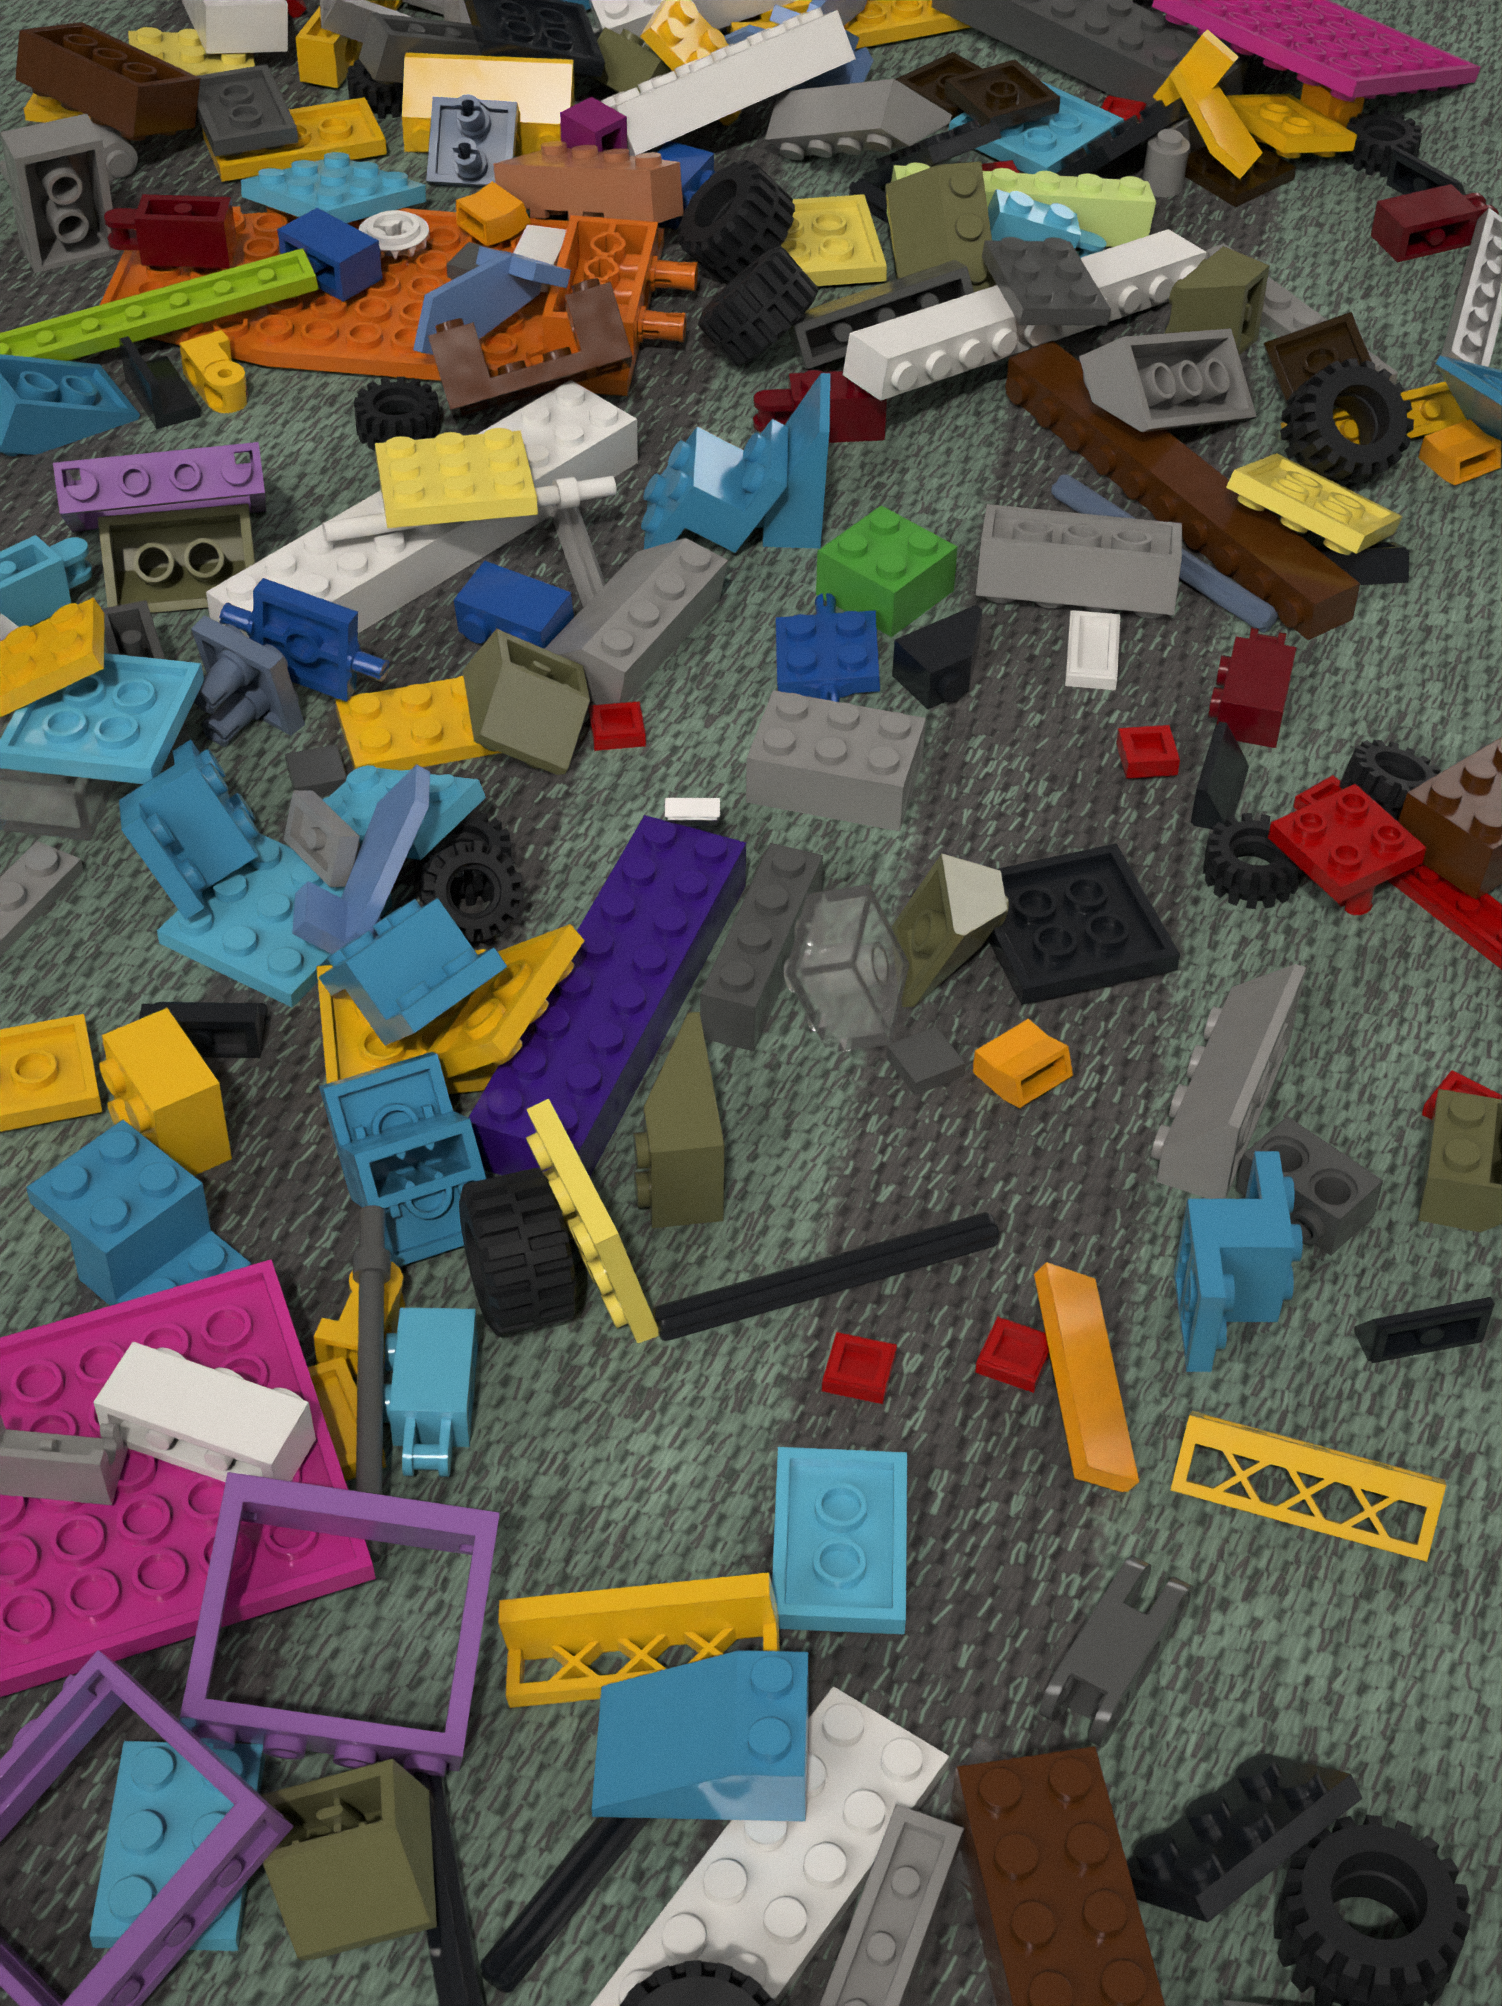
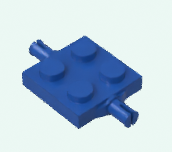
(311, 634)
(827, 652)

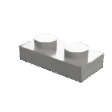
(321, 838)

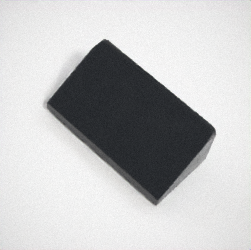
(1411, 175)
(1374, 565)
(1220, 780)
(1425, 1330)

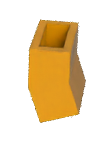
(491, 214)
(1461, 452)
(1022, 1063)

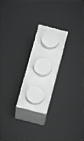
(205, 1416)

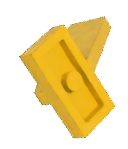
(1197, 84)

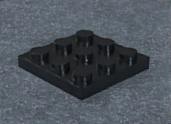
(537, 31)
(1078, 926)

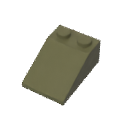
(681, 1138)

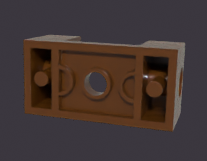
(597, 335)

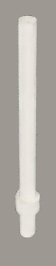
(563, 494)

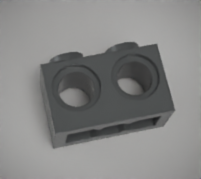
(1330, 1188)

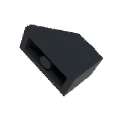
(939, 658)

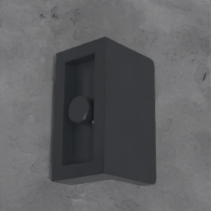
(158, 387)
(218, 1028)

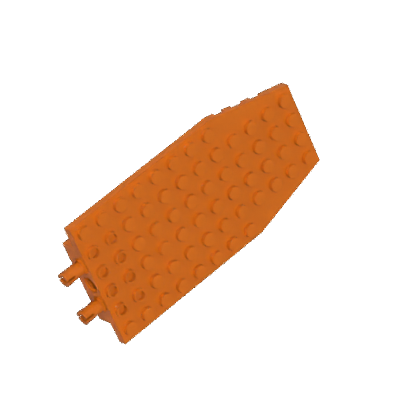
(379, 325)

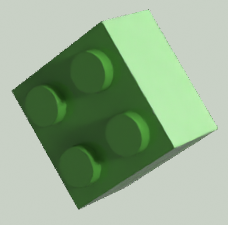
(887, 568)

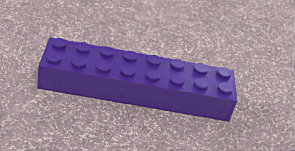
(620, 999)

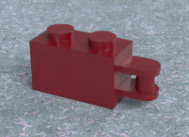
(1427, 222)
(176, 231)
(853, 411)
(1254, 688)

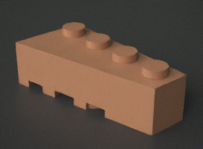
(593, 183)

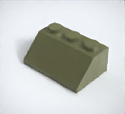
(940, 219)
(174, 555)

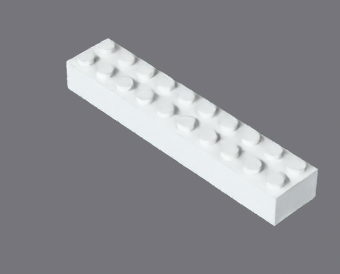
(563, 437)

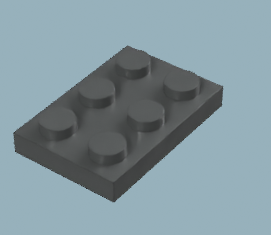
(244, 111)
(1045, 282)

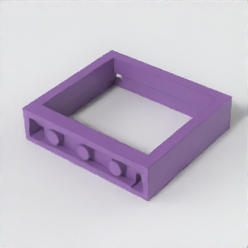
(158, 483)
(352, 1515)
(194, 1892)

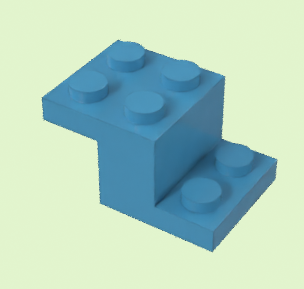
(716, 487)
(189, 827)
(409, 970)
(405, 1153)
(132, 1217)
(1236, 1260)

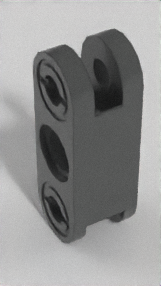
(1115, 1651)

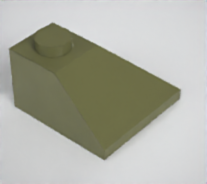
(947, 922)

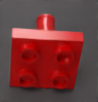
(1347, 846)

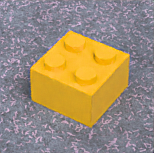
(166, 1091)

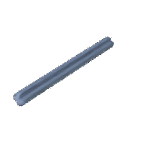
(1192, 571)

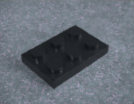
(1128, 133)
(935, 149)
(1238, 1834)

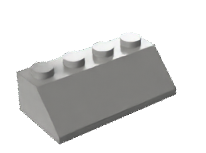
(851, 119)
(1169, 380)
(1079, 560)
(641, 617)
(1228, 1084)

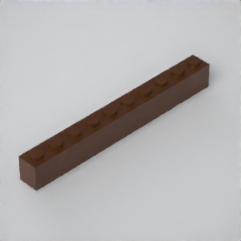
(1183, 488)

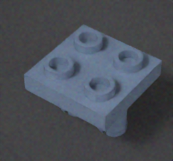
(469, 139)
(246, 680)

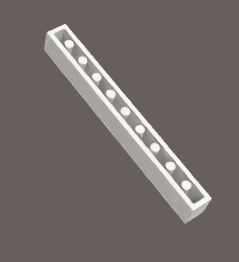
(983, 329)

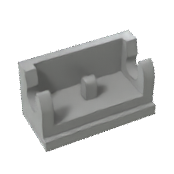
(61, 1465)

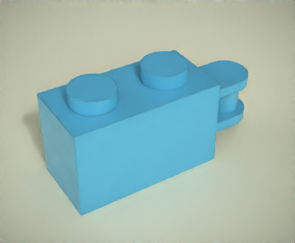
(1024, 218)
(39, 577)
(431, 1385)

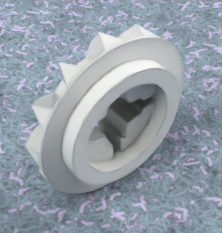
(397, 232)

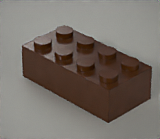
(107, 80)
(1461, 821)
(1052, 1883)

